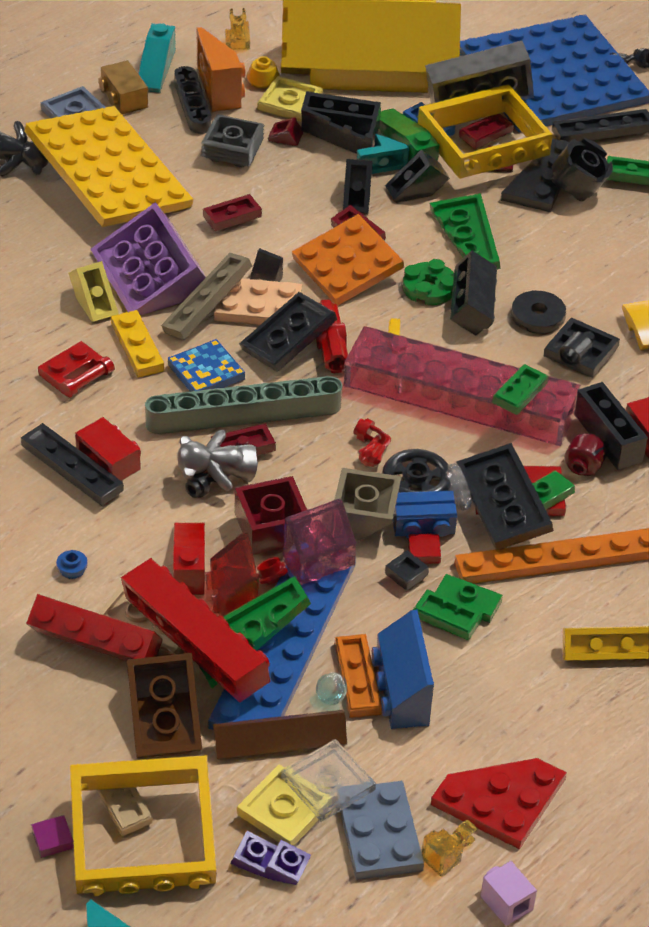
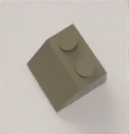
(368, 499)

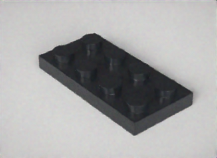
(505, 497)

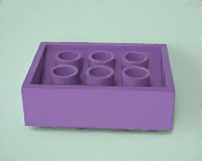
(149, 263)

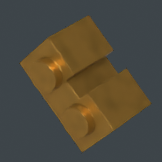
(123, 87)

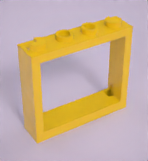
(479, 106)
(142, 774)

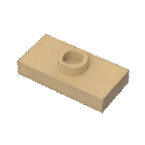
(126, 809)

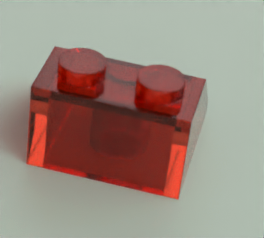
(232, 576)

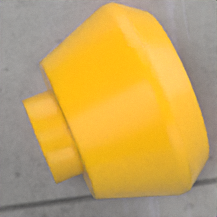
(262, 72)

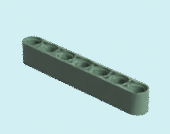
(243, 405)

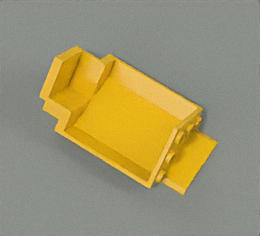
(368, 42)

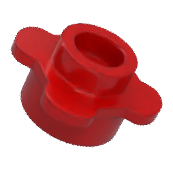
(271, 570)

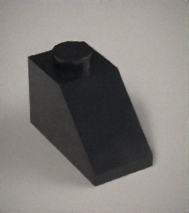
(417, 179)
(357, 184)

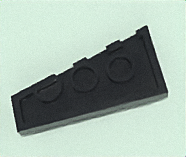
(534, 184)

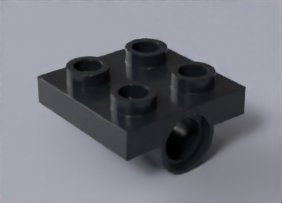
(581, 347)

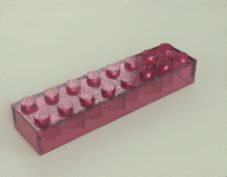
(455, 385)

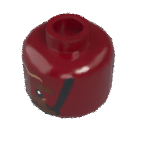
(585, 454)

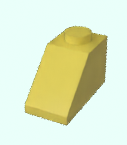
(93, 291)

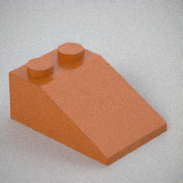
(219, 72)

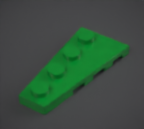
(467, 226)
(266, 615)

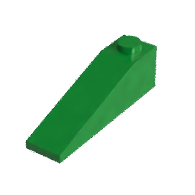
(404, 130)

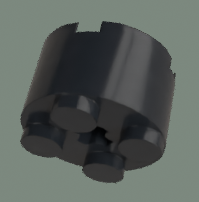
(581, 168)

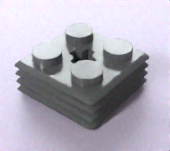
(232, 140)

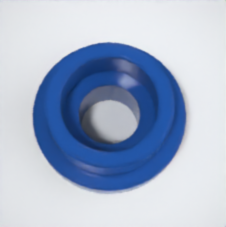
(72, 564)

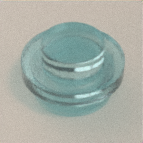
(331, 688)

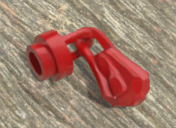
(372, 453)

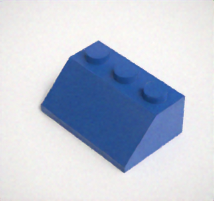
(404, 673)

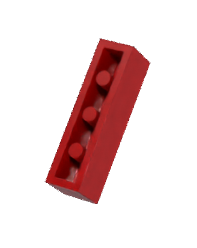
(92, 630)

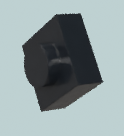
(406, 570)

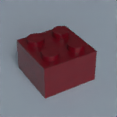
(263, 511)

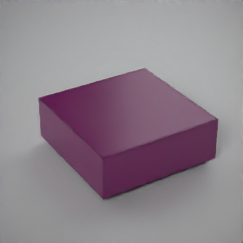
(52, 836)

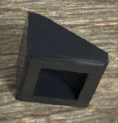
(267, 266)

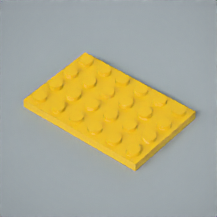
(107, 165)

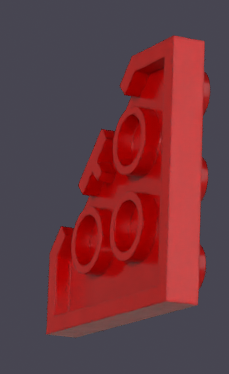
(501, 798)

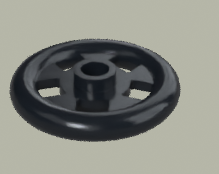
(417, 472)

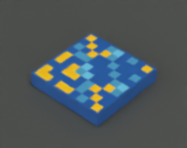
(206, 367)

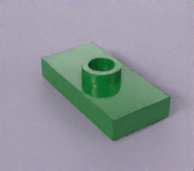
(520, 389)
(553, 489)
(471, 595)
(448, 614)

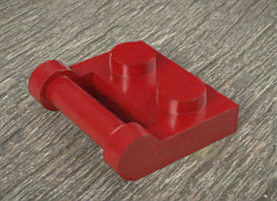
(75, 368)

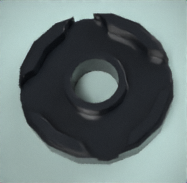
(552, 307)

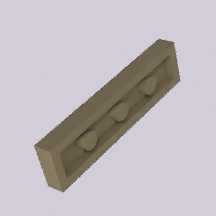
(206, 295)

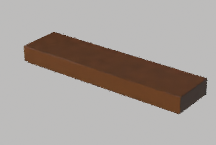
(279, 734)

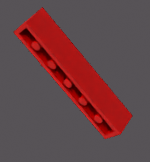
(196, 629)

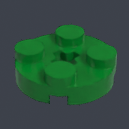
(417, 280)

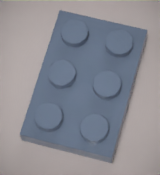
(382, 833)

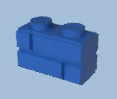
(425, 513)

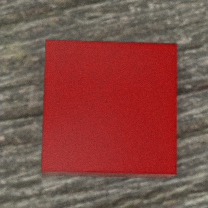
(425, 547)

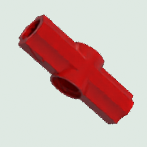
(333, 342)

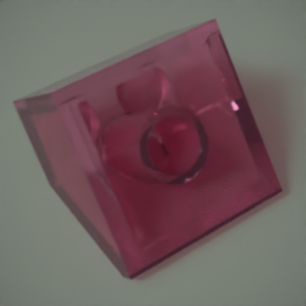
(318, 542)

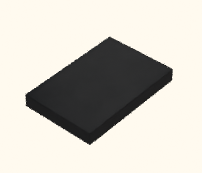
(288, 331)

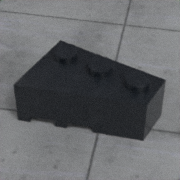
(341, 120)

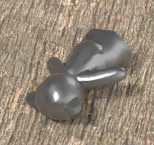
(219, 461)

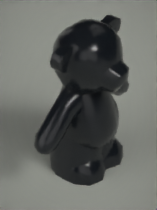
(18, 150)

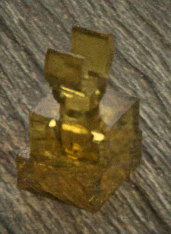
(238, 35)
(444, 850)

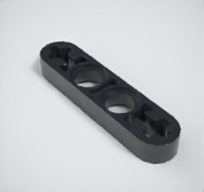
(192, 99)

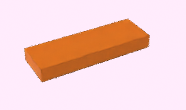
(357, 669)

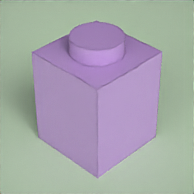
(508, 892)

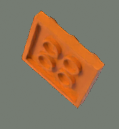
(348, 259)

